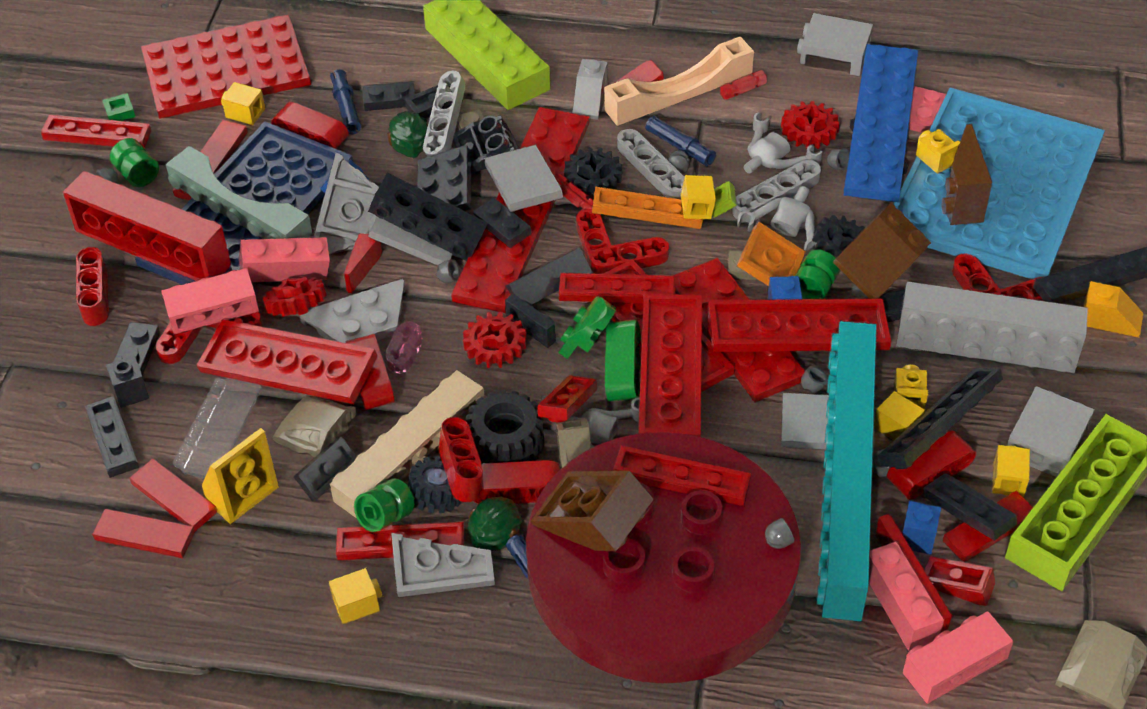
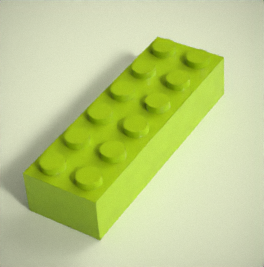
(488, 50)
(1081, 503)

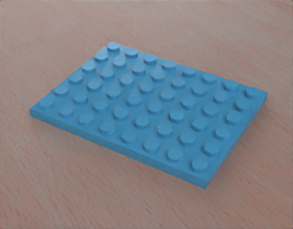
(1036, 179)

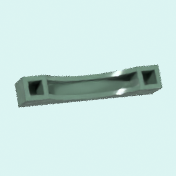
(194, 175)

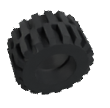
(506, 412)

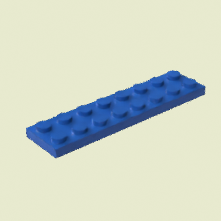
(881, 123)

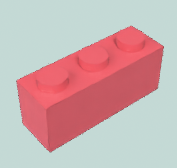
(284, 258)
(210, 300)
(903, 596)
(957, 656)

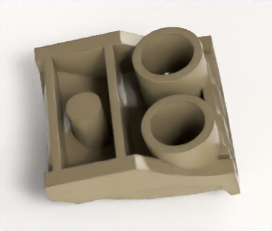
(313, 425)
(1103, 663)

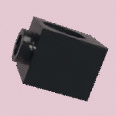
(127, 381)

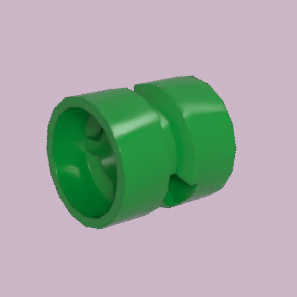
(134, 162)
(817, 274)
(383, 505)

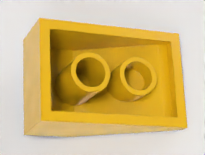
(241, 477)

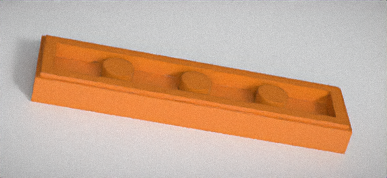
(641, 207)

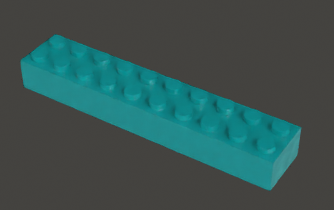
(848, 473)

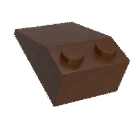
(968, 183)
(882, 252)
(594, 508)

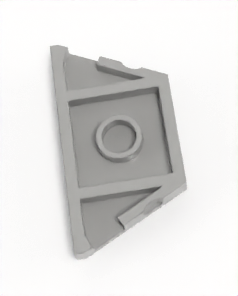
(345, 207)
(360, 314)

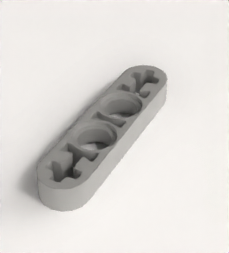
(450, 115)
(647, 167)
(773, 186)

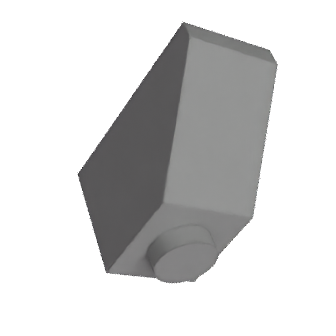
(590, 88)

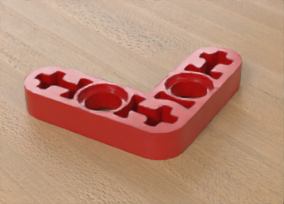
(608, 252)
(979, 275)
(185, 339)

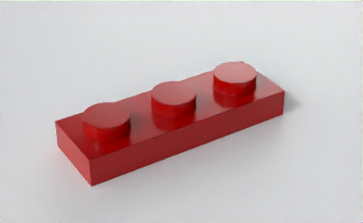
(567, 398)

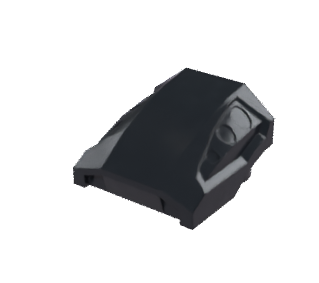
(485, 139)

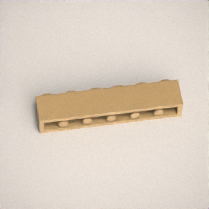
(407, 442)

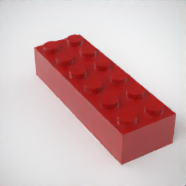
(147, 227)

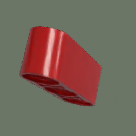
(311, 124)
(92, 286)
(377, 387)
(947, 455)
(460, 459)
(516, 480)

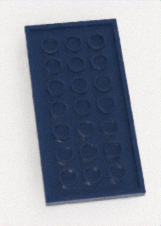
(267, 169)

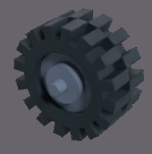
(431, 486)

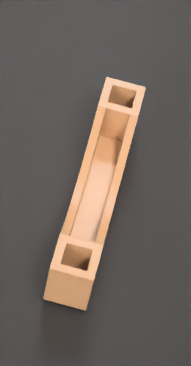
(634, 99)

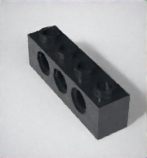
(427, 217)

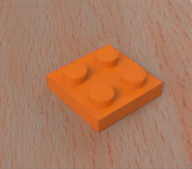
(769, 255)

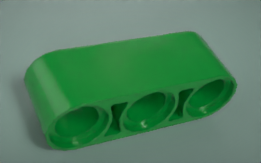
(623, 360)

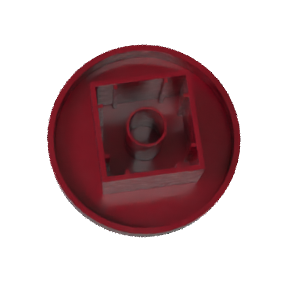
(687, 587)

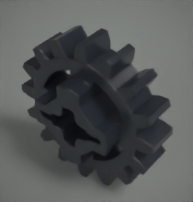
(593, 170)
(835, 234)

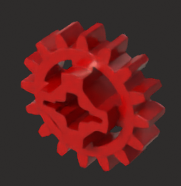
(810, 124)
(294, 296)
(494, 339)

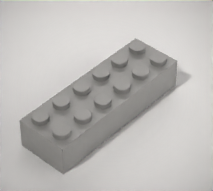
(992, 327)

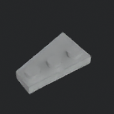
(436, 567)

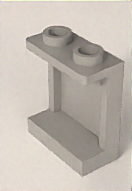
(836, 40)
(1050, 429)

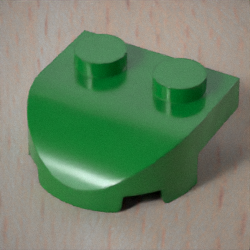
(588, 327)

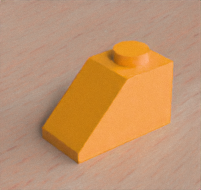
(1112, 310)

